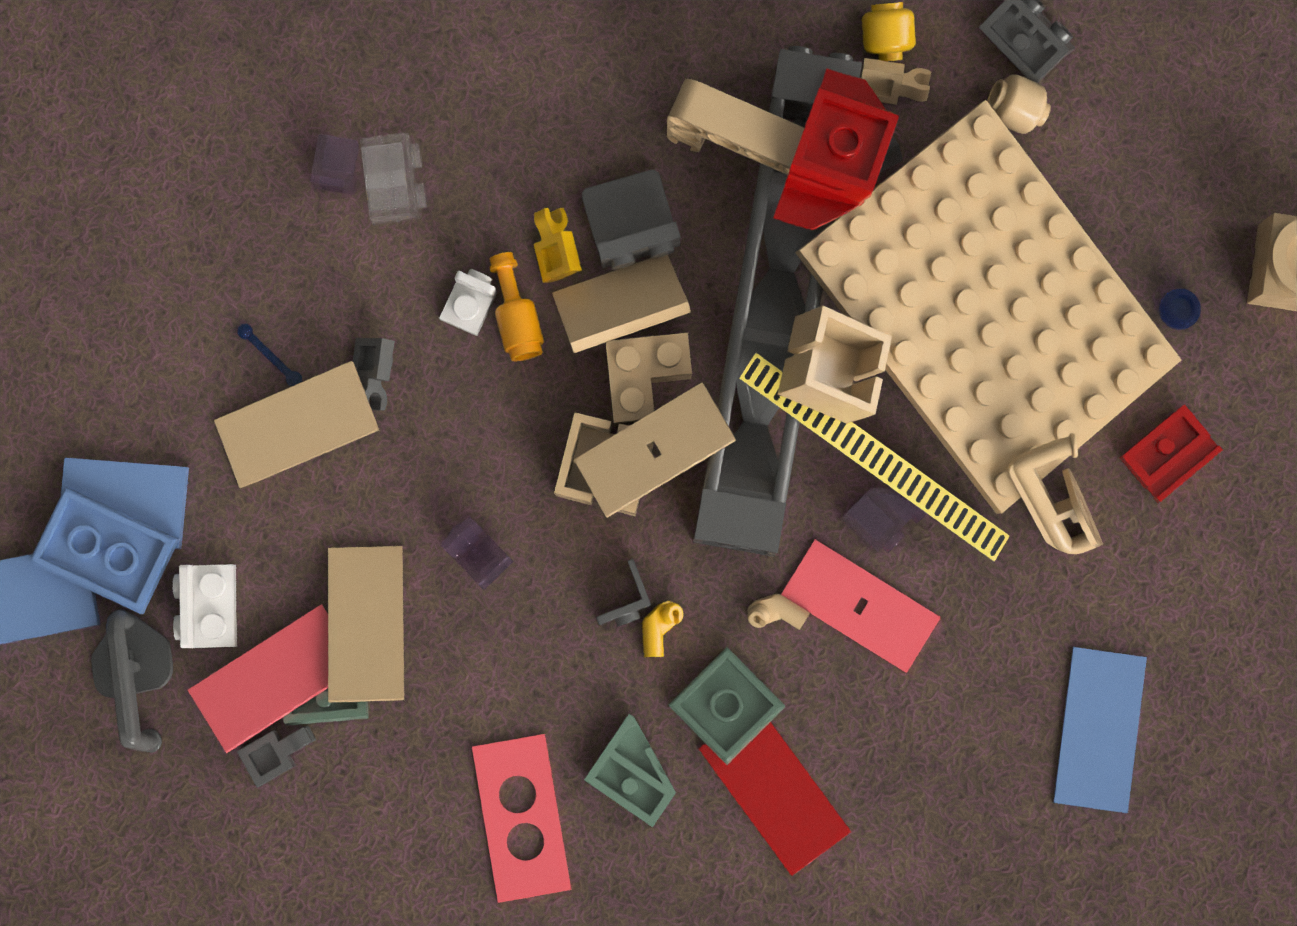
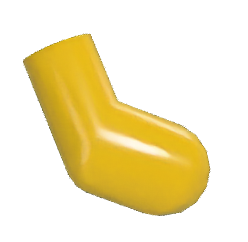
(656, 624)

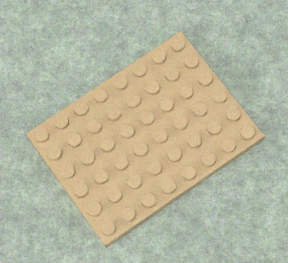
(992, 303)

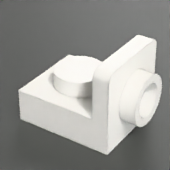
(469, 301)

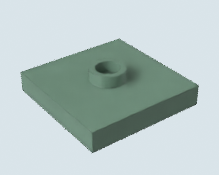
(726, 706)

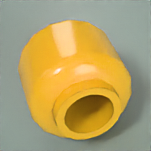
(888, 31)

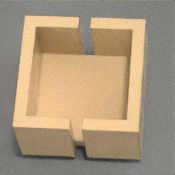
(827, 358)
(584, 435)

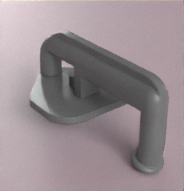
(131, 662)

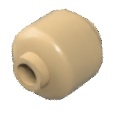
(1019, 103)

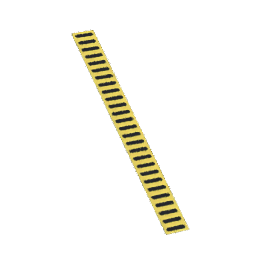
(882, 463)

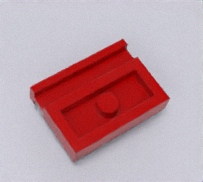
(1170, 453)

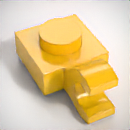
(557, 248)

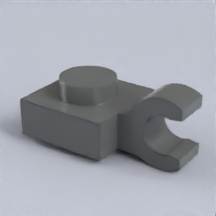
(373, 364)
(271, 756)

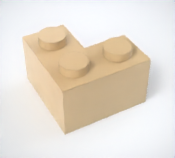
(637, 364)

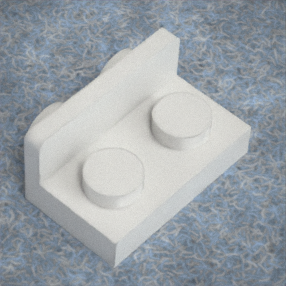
(206, 606)

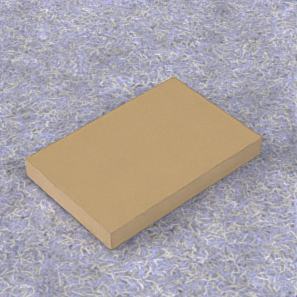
(620, 303)

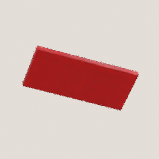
(780, 799)

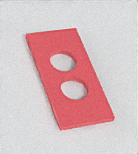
(513, 876)

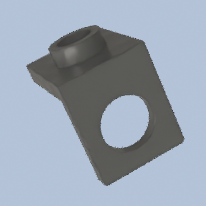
(629, 612)

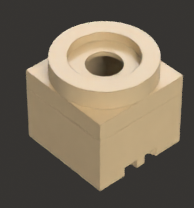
(1275, 263)

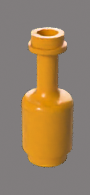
(516, 316)

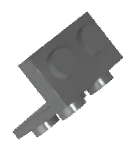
(630, 219)

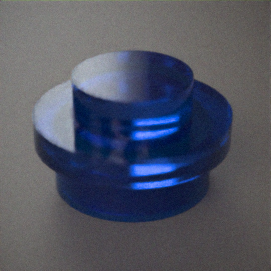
(1180, 309)

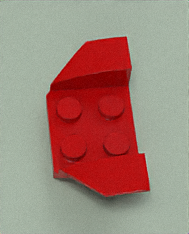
(836, 153)

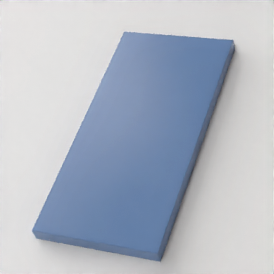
(1100, 730)

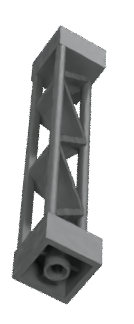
(745, 481)

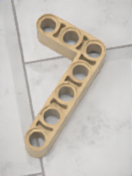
(731, 123)

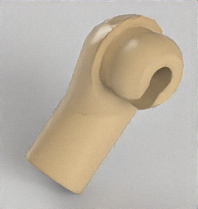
(775, 608)

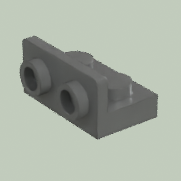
(1028, 37)

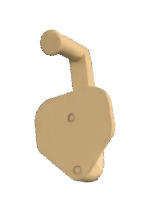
(1040, 504)

